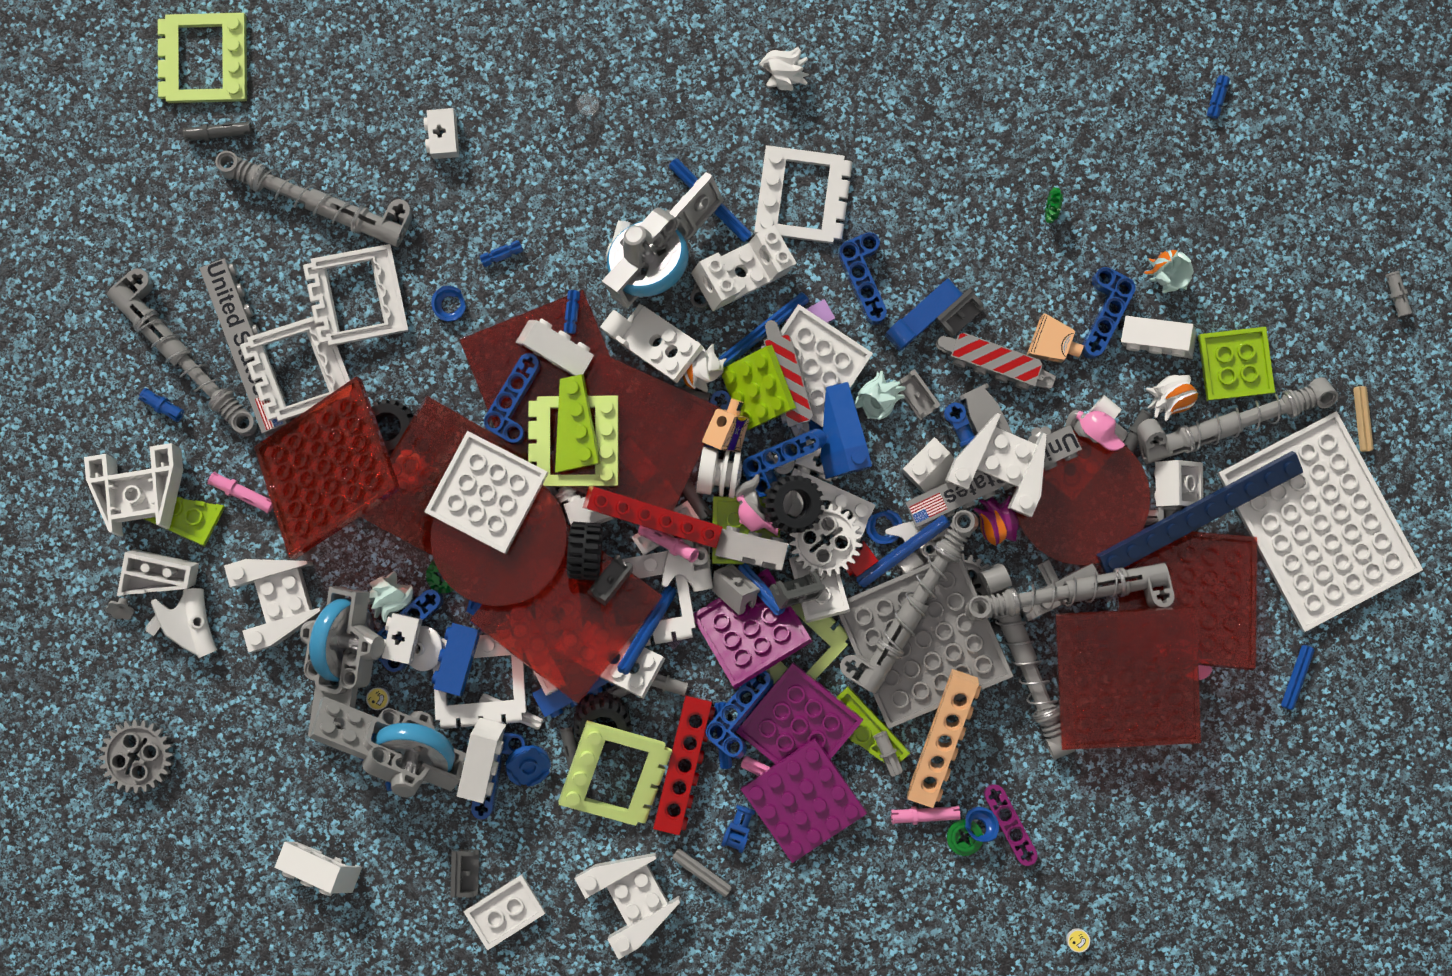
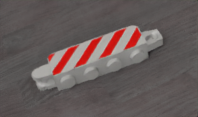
(996, 360)
(788, 361)

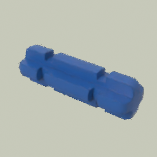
(1218, 96)
(501, 253)
(571, 311)

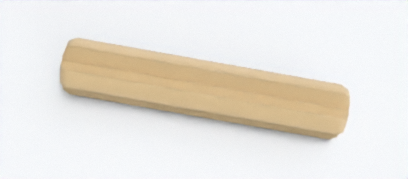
(1363, 418)

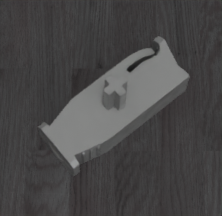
(981, 408)
(1049, 575)

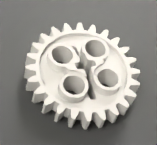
(838, 557)

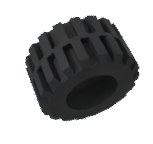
(396, 409)
(811, 504)
(584, 550)
(602, 707)

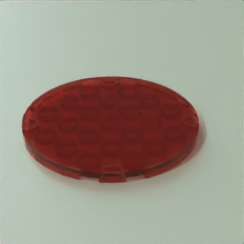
(1088, 504)
(501, 578)

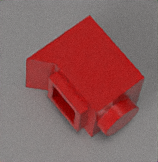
(863, 561)

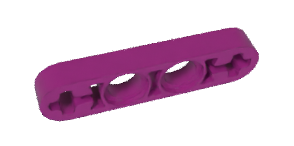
(1012, 823)

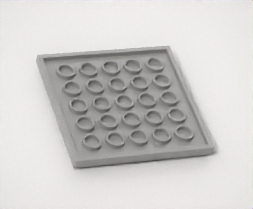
(940, 642)

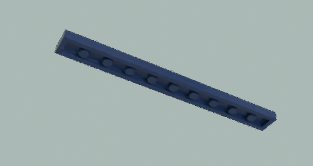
(1200, 513)

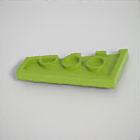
(575, 428)
(193, 519)
(869, 727)

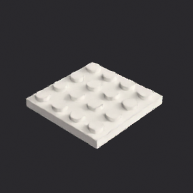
(823, 356)
(486, 492)

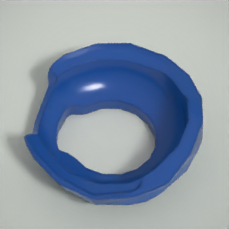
(440, 295)
(871, 531)
(988, 818)

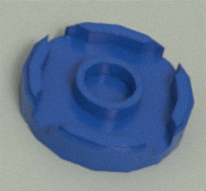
(528, 765)

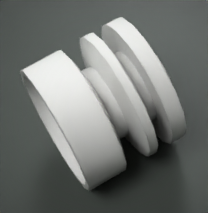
(718, 472)

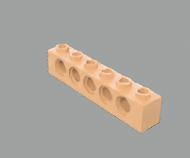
(957, 684)

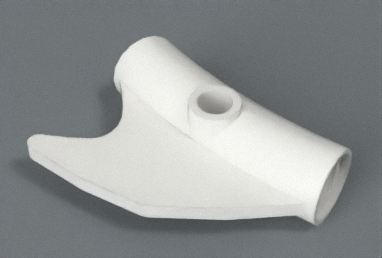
(919, 557)
(696, 573)
(179, 624)

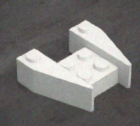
(1006, 459)
(136, 493)
(281, 596)
(635, 895)

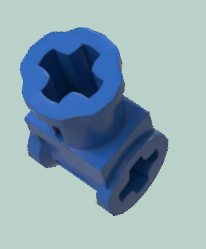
(960, 425)
(737, 830)

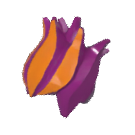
(997, 521)

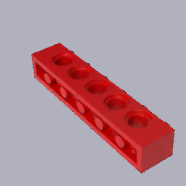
(652, 517)
(664, 820)

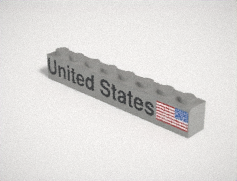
(237, 326)
(948, 497)

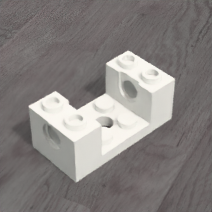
(762, 259)

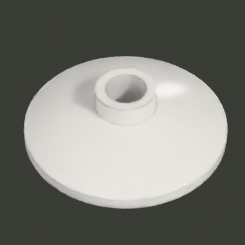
(430, 647)

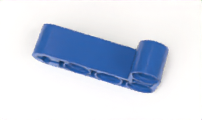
(866, 281)
(923, 315)
(1104, 315)
(516, 395)
(784, 454)
(432, 608)
(743, 710)
(490, 802)

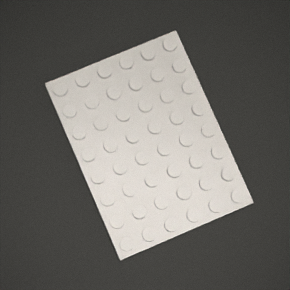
(1327, 528)

